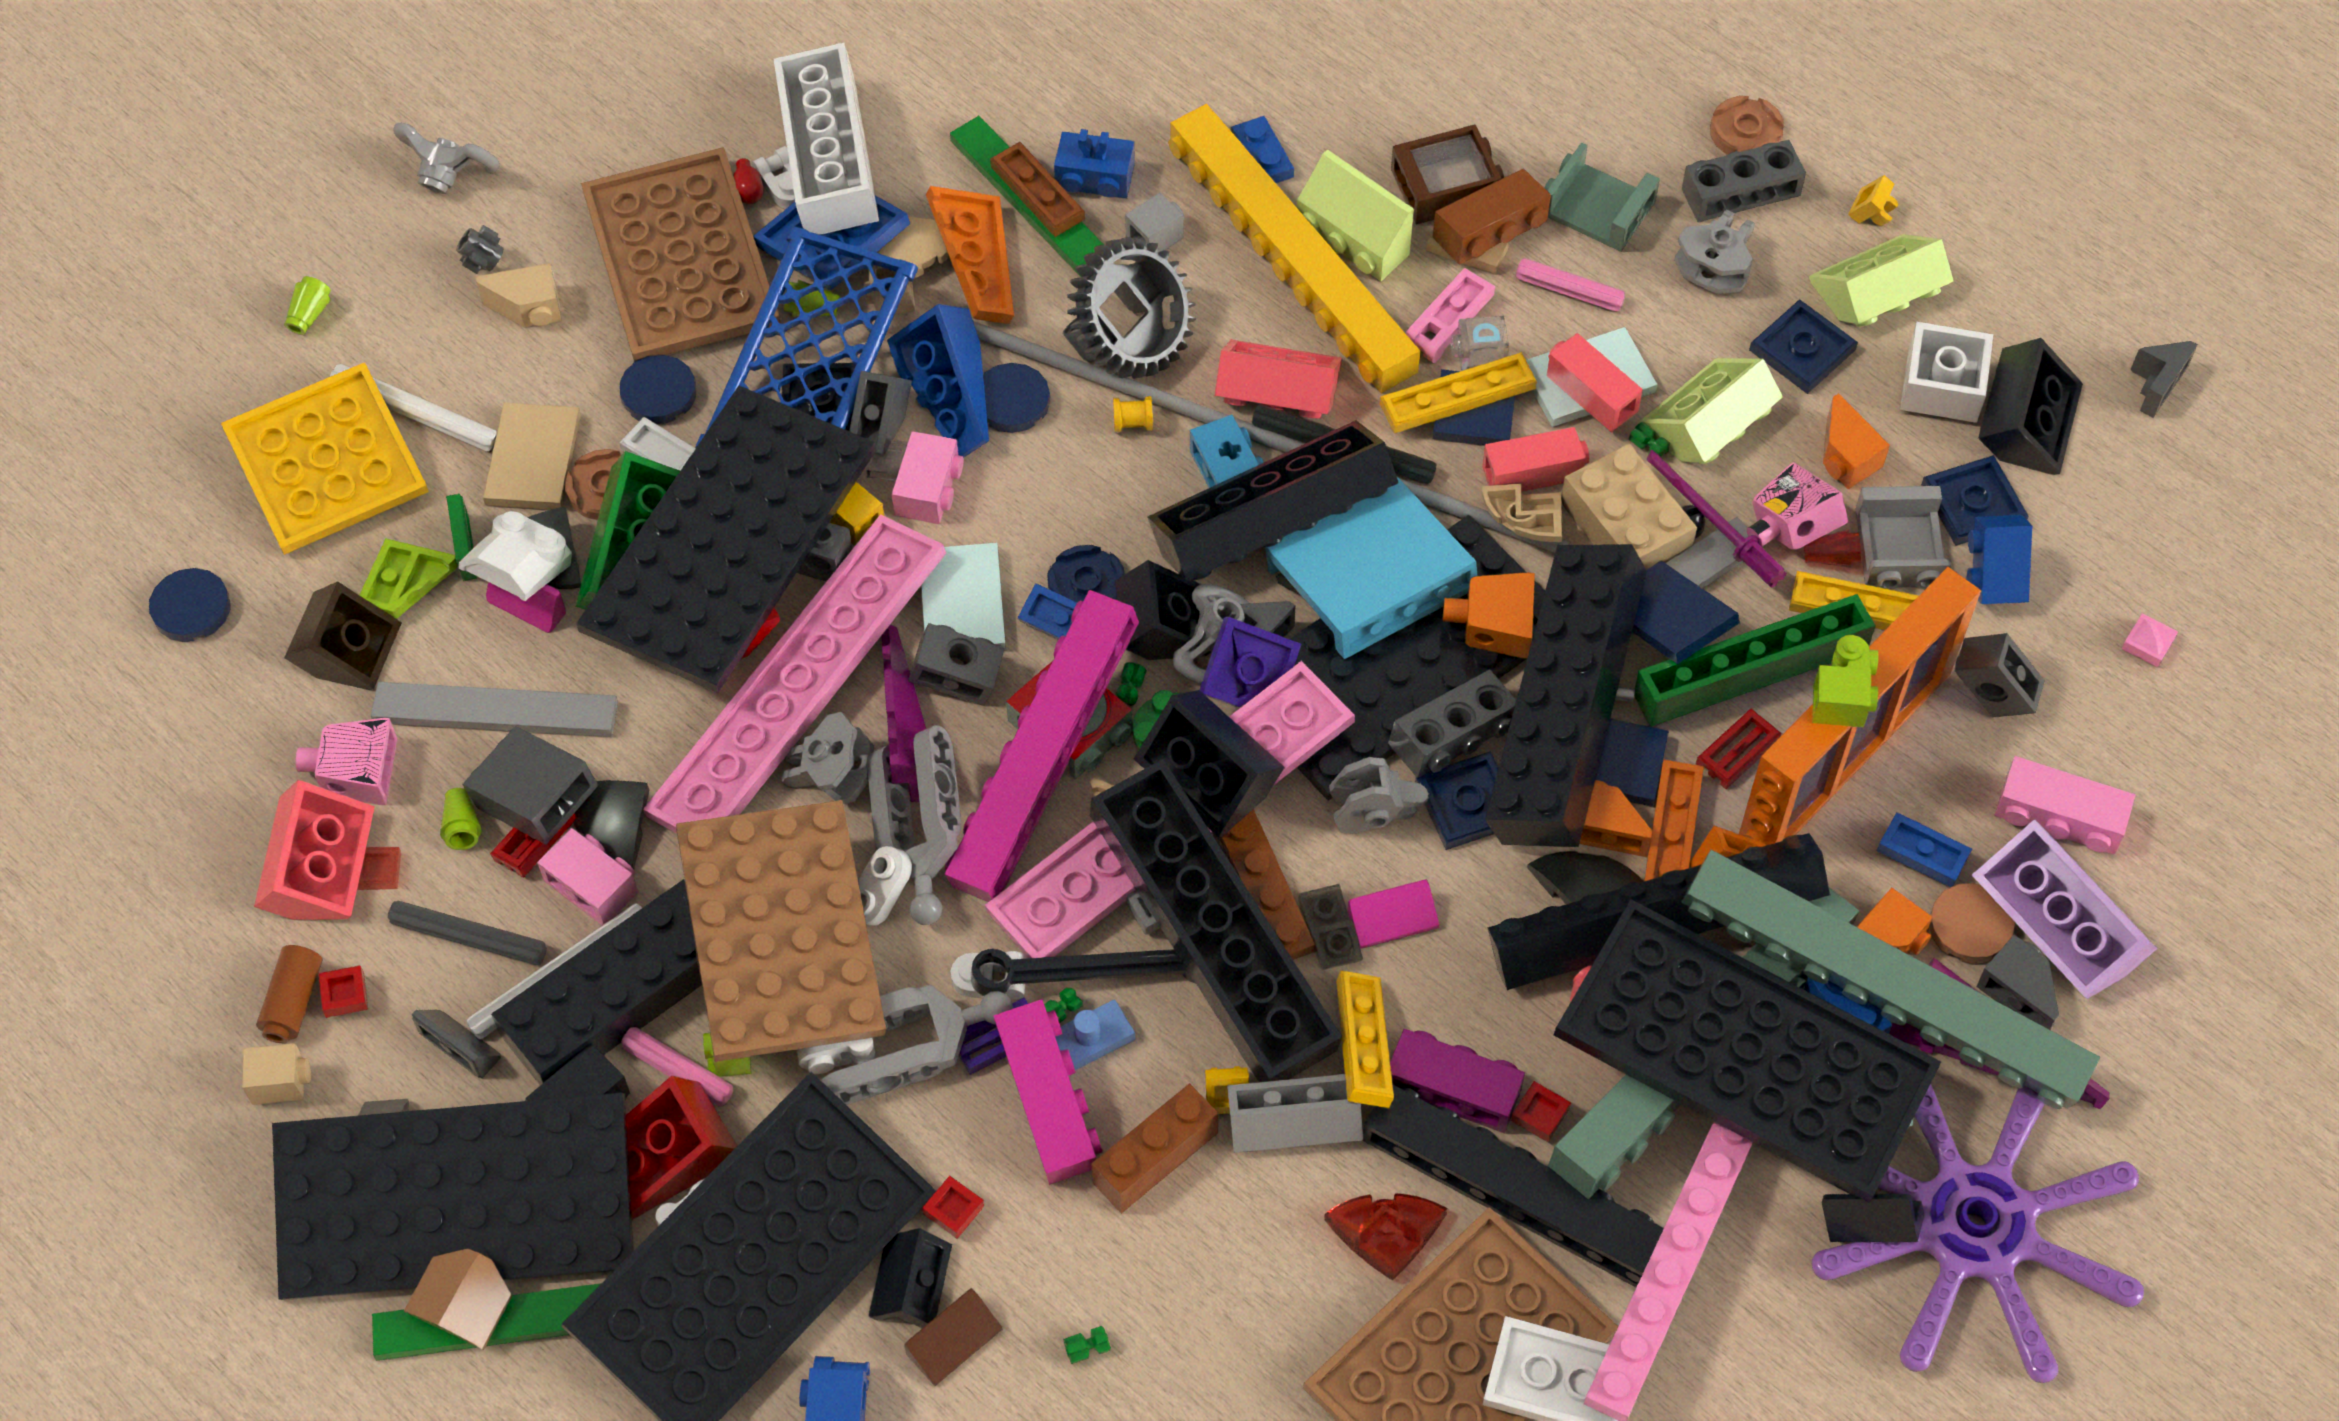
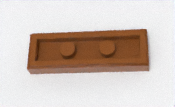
(1037, 189)

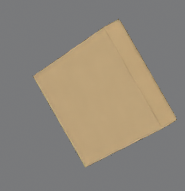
(532, 456)

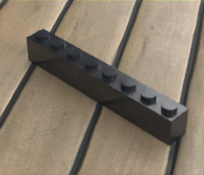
(1574, 933)
(1513, 1184)

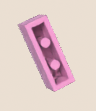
(2065, 805)

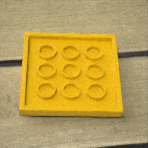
(324, 458)

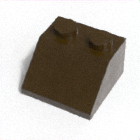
(343, 638)

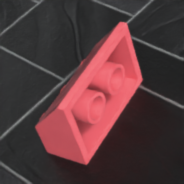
(1277, 377)
(314, 854)

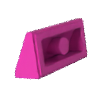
(541, 609)
(1393, 913)

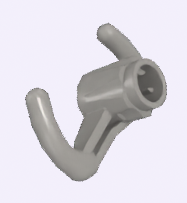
(442, 159)
(1214, 604)

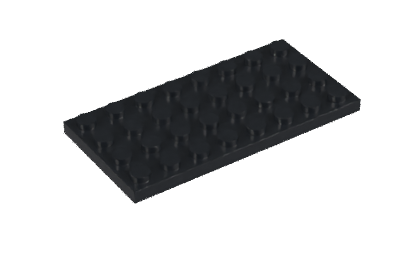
(726, 538)
(1401, 668)
(1748, 1050)
(387, 1192)
(749, 1258)

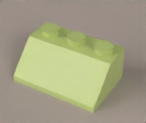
(1357, 216)
(1884, 278)
(1714, 408)

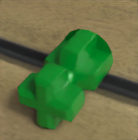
(1644, 435)
(1132, 679)
(1068, 1001)
(1079, 1347)

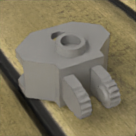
(1718, 252)
(829, 759)
(1374, 796)

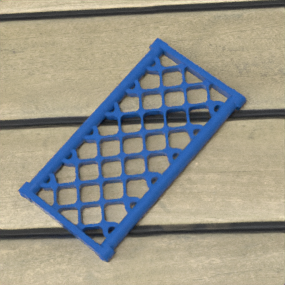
(797, 239)

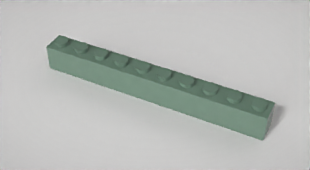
(1891, 981)
(1633, 1111)

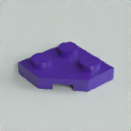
(1246, 662)

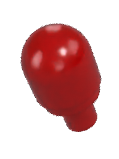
(748, 182)

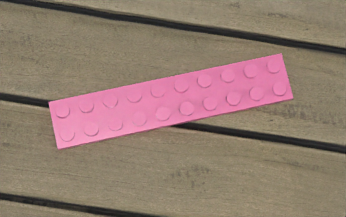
(798, 676)
(1084, 878)

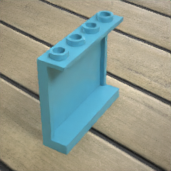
(1374, 567)

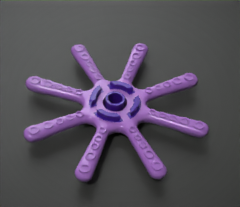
(1992, 1248)

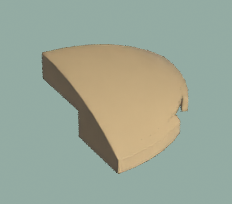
(918, 244)
(1527, 515)

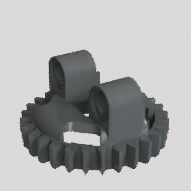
(1141, 289)

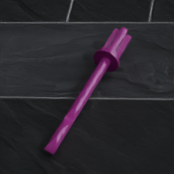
(1746, 549)

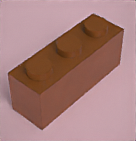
(1491, 216)
(1155, 1148)

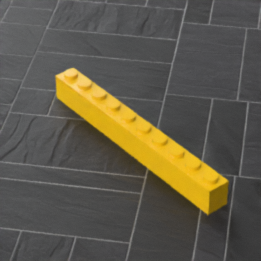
(1294, 249)

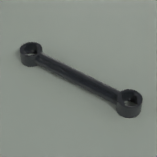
(1075, 968)

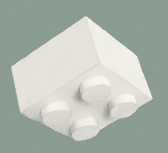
(1947, 372)

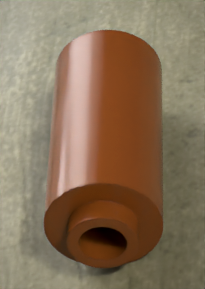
(289, 993)

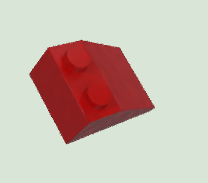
(673, 1142)

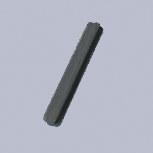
(467, 932)

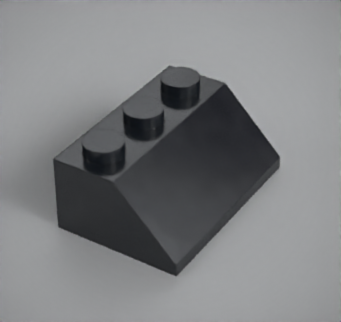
(2031, 407)
(1211, 759)

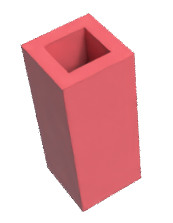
(1594, 382)
(1535, 459)

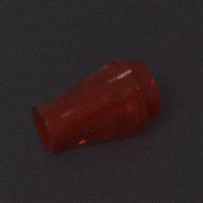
(1835, 549)

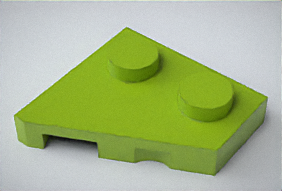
(405, 575)

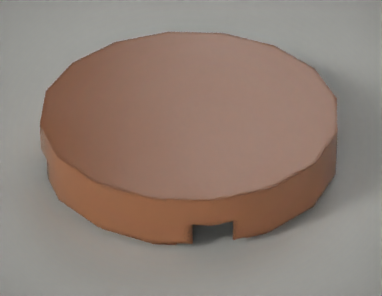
(1745, 124)
(588, 481)
(1970, 924)

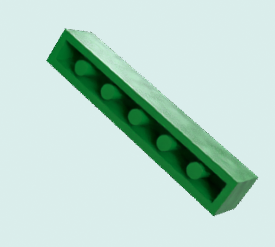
(1749, 660)

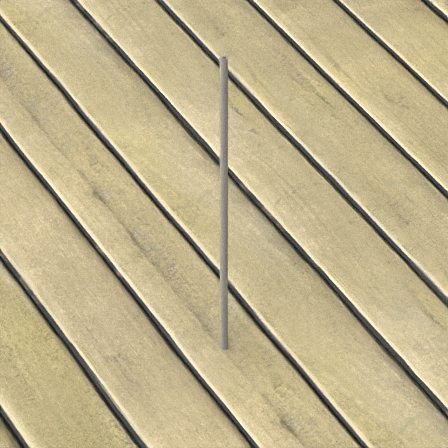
(1209, 415)

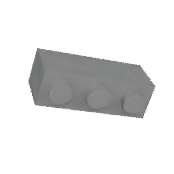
(1293, 1113)

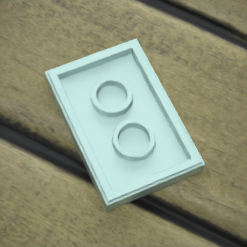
(1617, 348)
(966, 592)

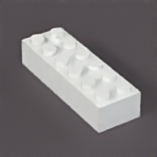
(825, 140)

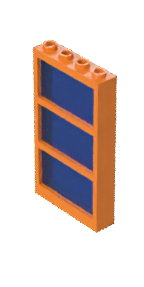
(1817, 759)

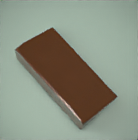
(952, 1337)

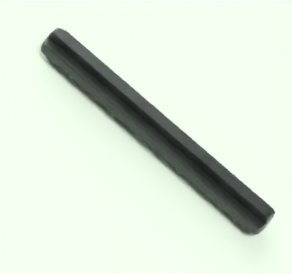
(1307, 430)

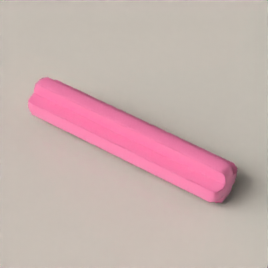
(1570, 284)
(675, 1064)

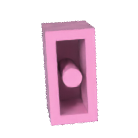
(926, 478)
(588, 876)

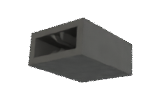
(530, 784)

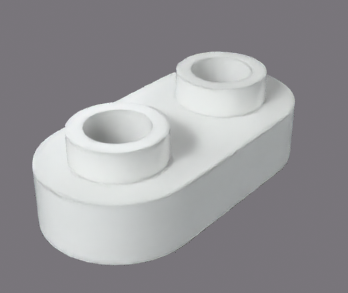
(884, 887)

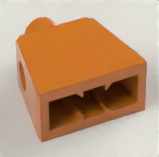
(1496, 613)

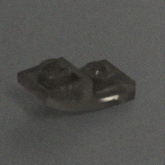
(1330, 927)

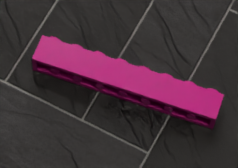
(1041, 746)

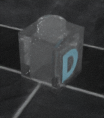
(1480, 341)

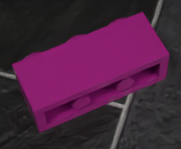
(1457, 1079)

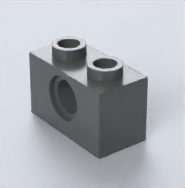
(937, 671)
(1999, 675)

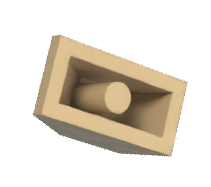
(522, 295)

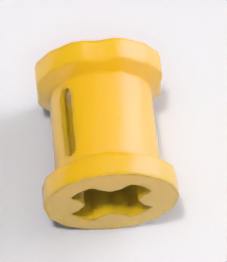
(1133, 414)

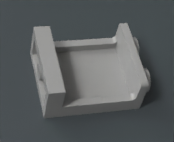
(1900, 536)

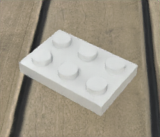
(1544, 1373)

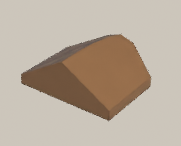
(461, 1296)

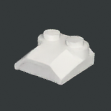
(518, 555)

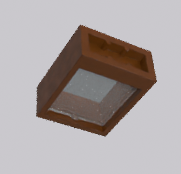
(1443, 169)

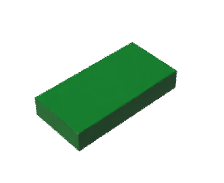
(460, 531)

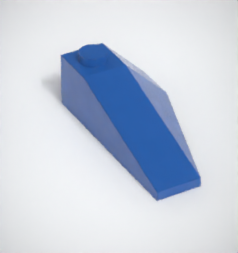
(946, 372)

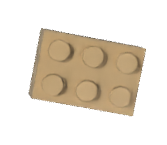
(1627, 504)

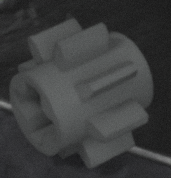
(480, 249)

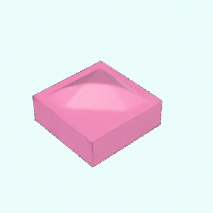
(2149, 640)

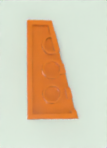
(977, 248)

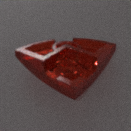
(1388, 1230)

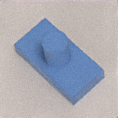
(1095, 1034)

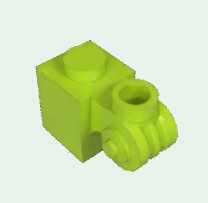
(1844, 690)

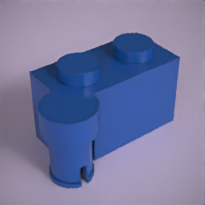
(835, 1390)

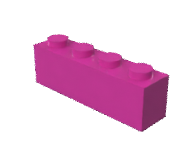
(1046, 1090)

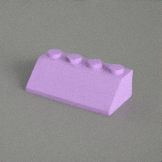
(2064, 911)

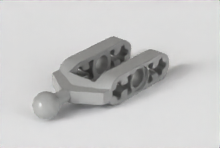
(938, 813)
(922, 1060)

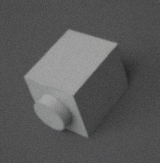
(1157, 222)

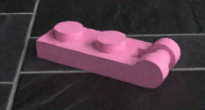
(1459, 300)

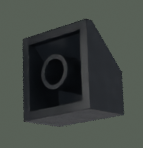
(1162, 607)

